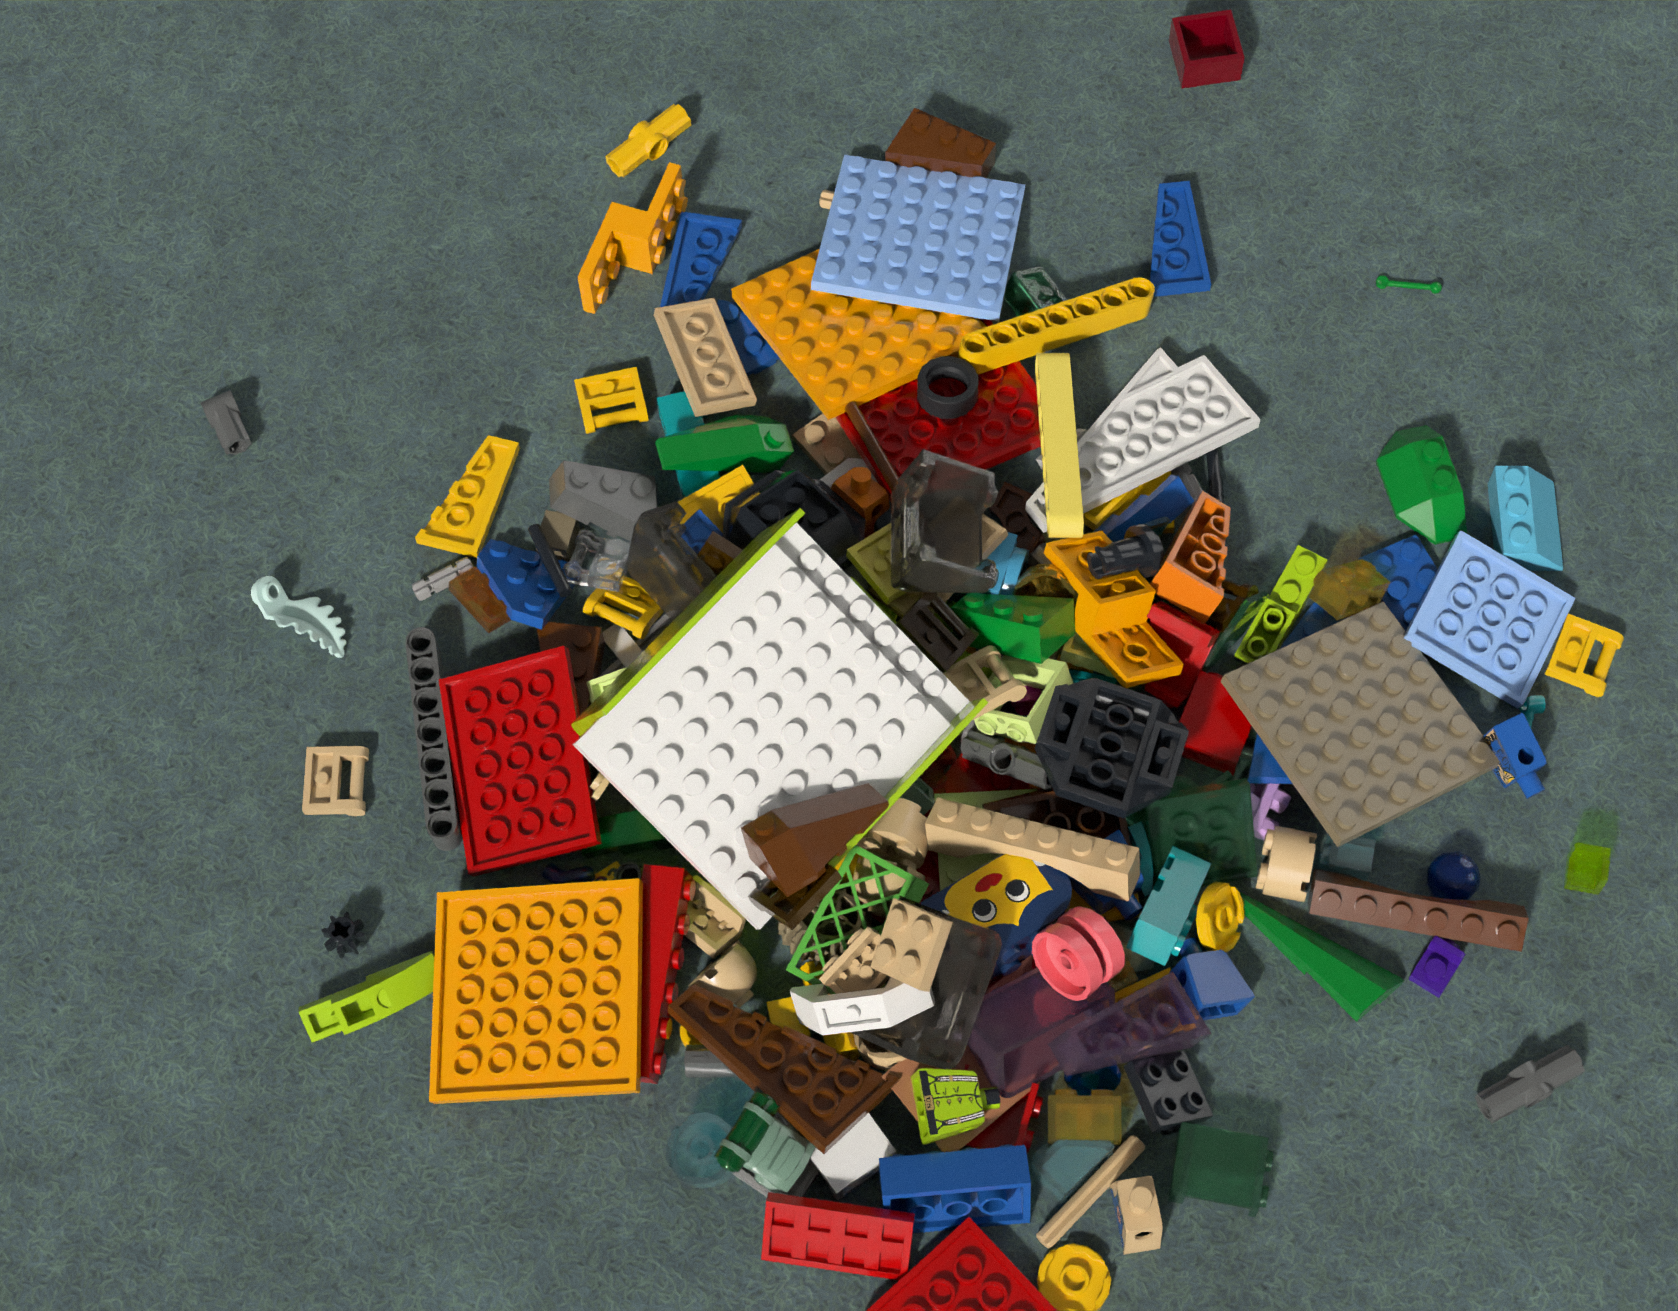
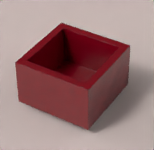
(1206, 49)

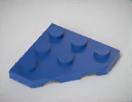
(750, 344)
(521, 582)

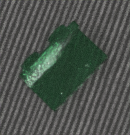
(1031, 291)

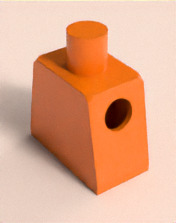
(863, 495)

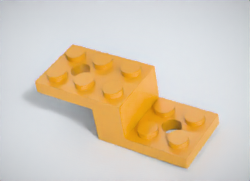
(632, 238)
(1114, 614)

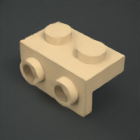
(712, 919)
(852, 969)

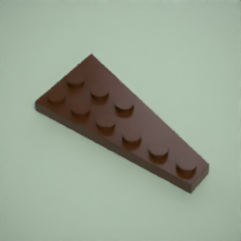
(809, 1081)

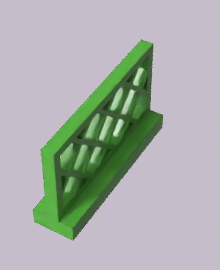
(912, 888)

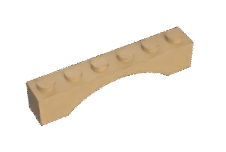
(1097, 863)

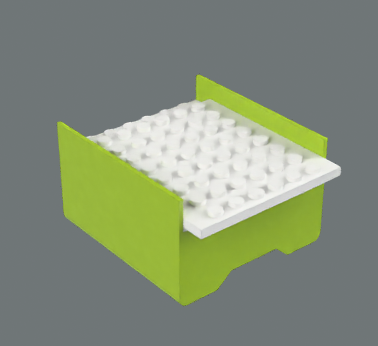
(767, 698)

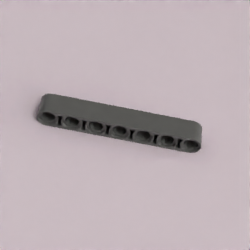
(435, 752)

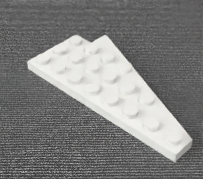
(1154, 427)

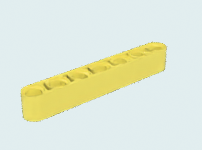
(1059, 446)

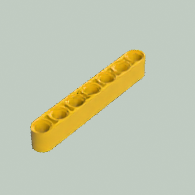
(1057, 325)

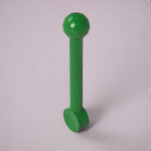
(1382, 282)

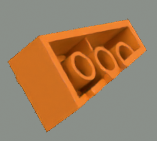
(1195, 559)

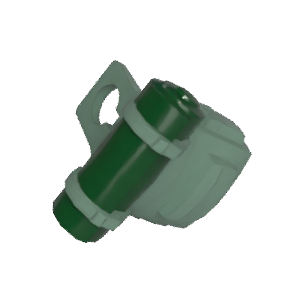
(765, 1146)

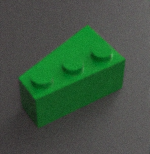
(1018, 625)

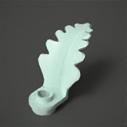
(301, 614)

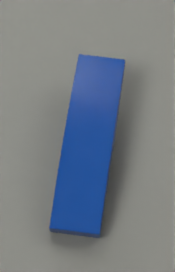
(1167, 500)

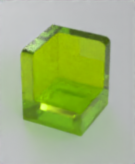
(1587, 868)

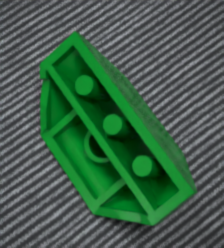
(1423, 484)

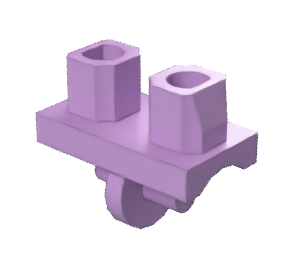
(1265, 798)

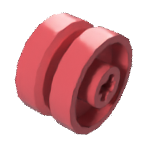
(1078, 953)

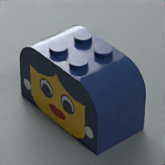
(1013, 899)

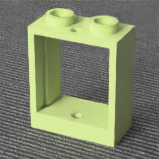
(1016, 727)

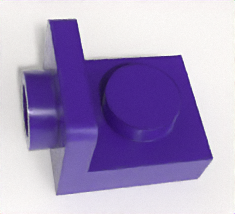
(1437, 965)

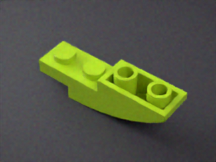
(1282, 606)
(371, 1000)

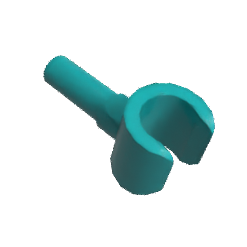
(1533, 705)

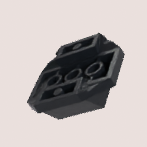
(826, 517)
(1137, 730)

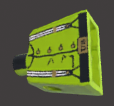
(950, 1102)

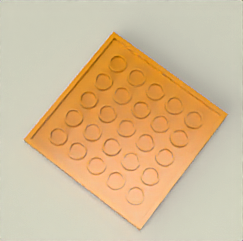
(841, 343)
(537, 992)

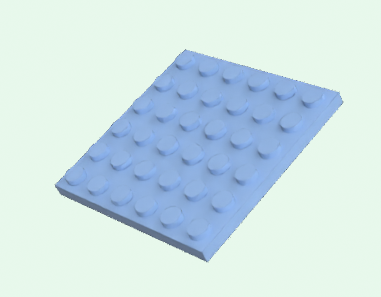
(919, 238)

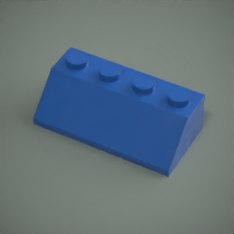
(951, 1186)

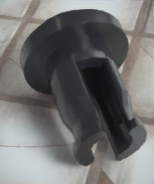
(1137, 551)

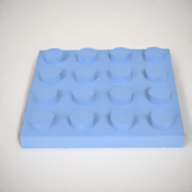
(1489, 619)

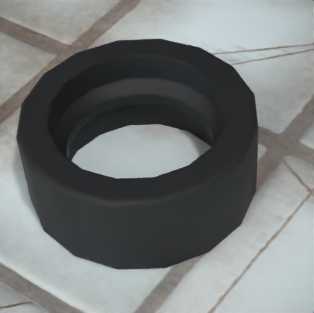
(947, 406)

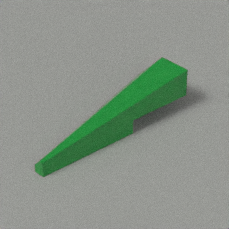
(1342, 973)

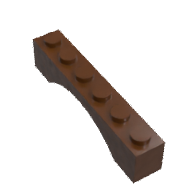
(1462, 920)

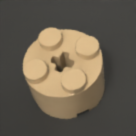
(899, 836)
(1288, 863)

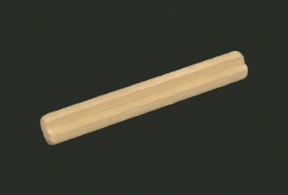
(1090, 1191)

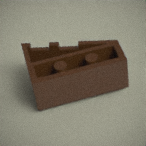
(941, 147)
(586, 653)

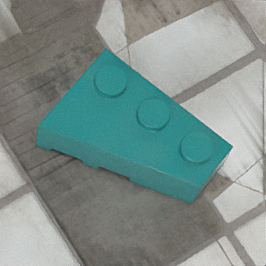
(1169, 907)

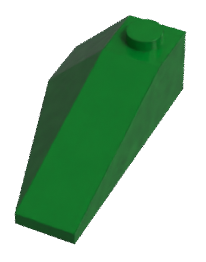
(727, 444)

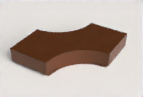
(1010, 509)

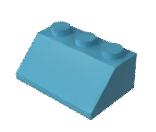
(1525, 518)

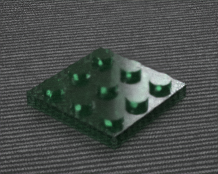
(1208, 823)

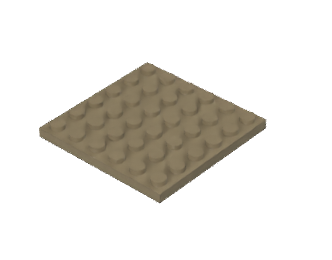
(1360, 723)

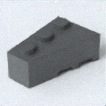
(602, 496)

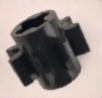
(347, 944)

